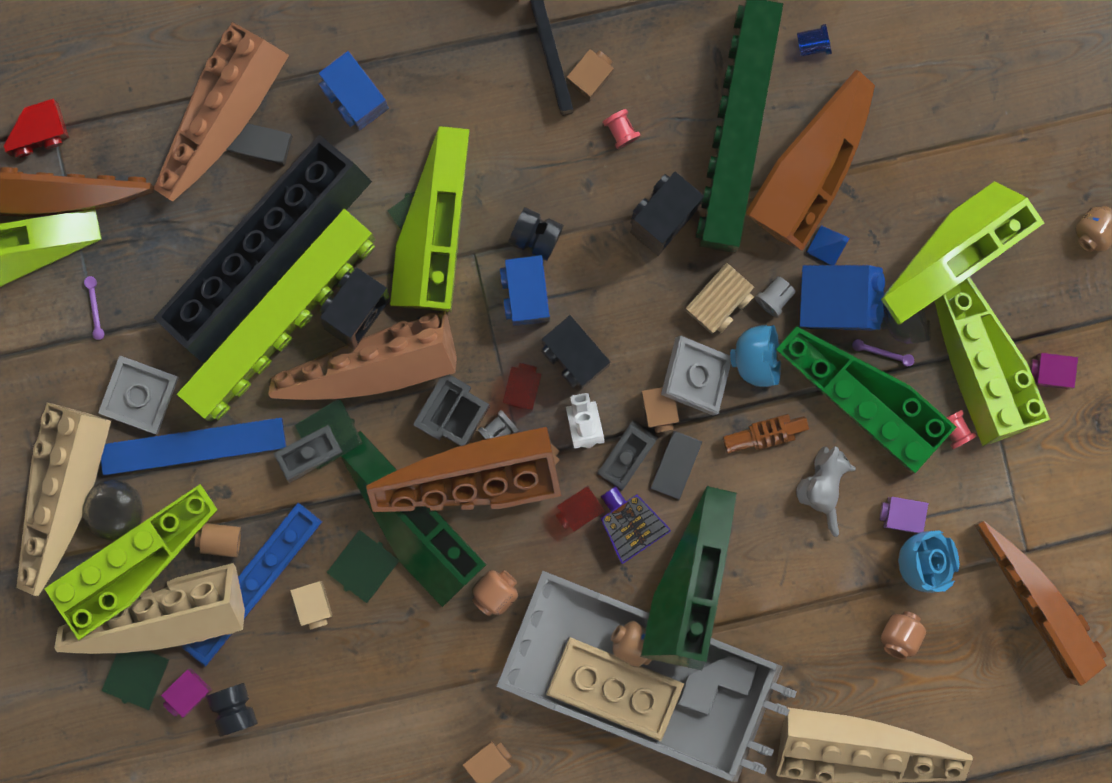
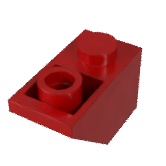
(37, 127)

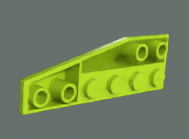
(432, 227)
(988, 366)
(128, 566)

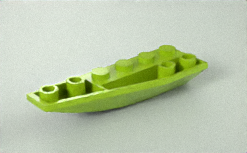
(43, 240)
(961, 246)

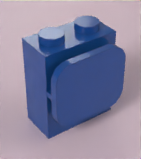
(842, 297)

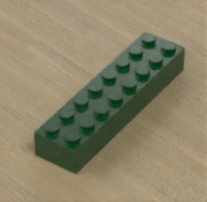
(741, 125)

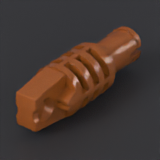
(766, 433)

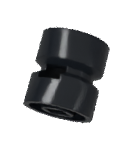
(535, 233)
(232, 709)

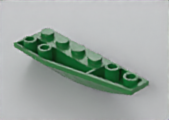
(873, 399)

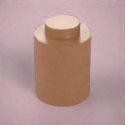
(219, 540)

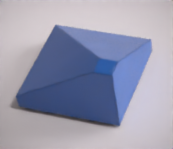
(827, 245)

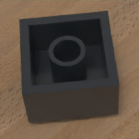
(354, 307)
(574, 352)

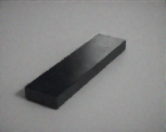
(552, 57)

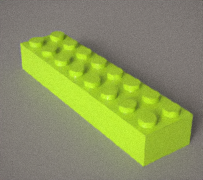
(277, 316)

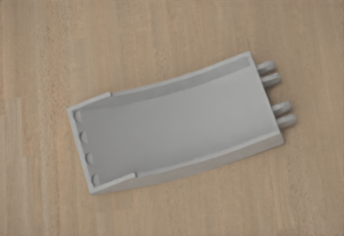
(709, 742)

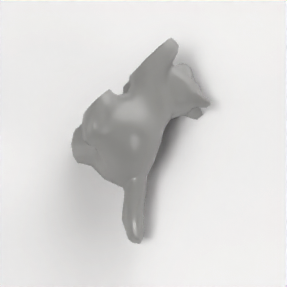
(822, 488)

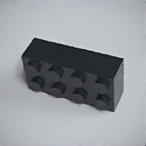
(666, 213)

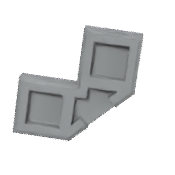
(703, 685)

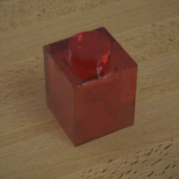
(522, 387)
(579, 509)

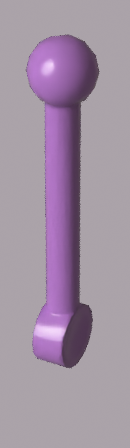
(90, 282)
(907, 360)

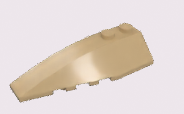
(180, 614)

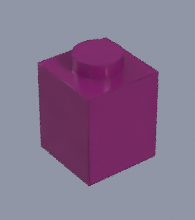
(1054, 370)
(185, 693)

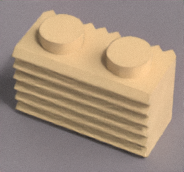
(720, 299)

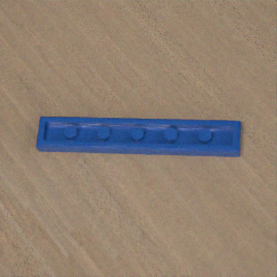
(193, 446)
(264, 571)

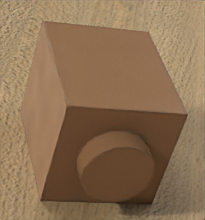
(591, 73)
(659, 410)
(488, 762)

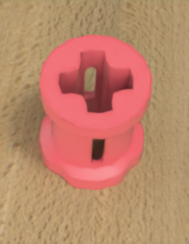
(621, 128)
(962, 433)

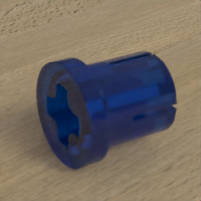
(814, 41)

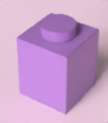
(904, 514)

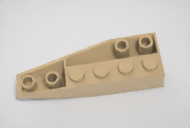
(59, 480)
(862, 751)

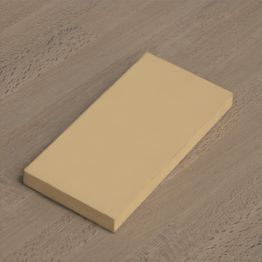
(614, 689)

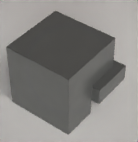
(452, 411)

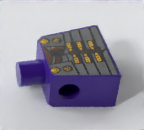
(631, 524)

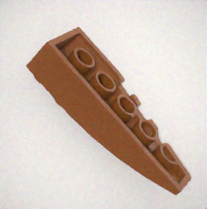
(486, 472)

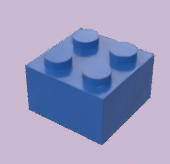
(353, 90)
(526, 290)

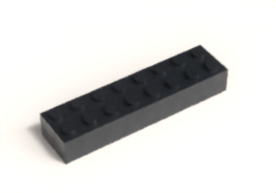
(262, 248)

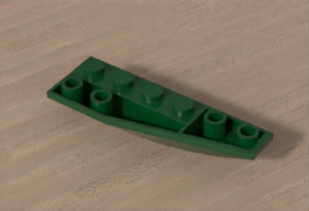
(418, 537)
(689, 591)

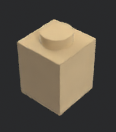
(312, 605)

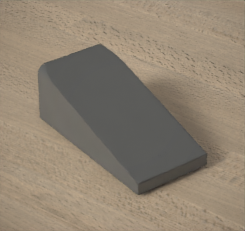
(262, 144)
(307, 453)
(627, 455)
(676, 464)

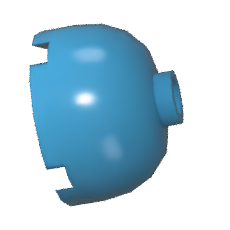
(757, 356)
(929, 561)

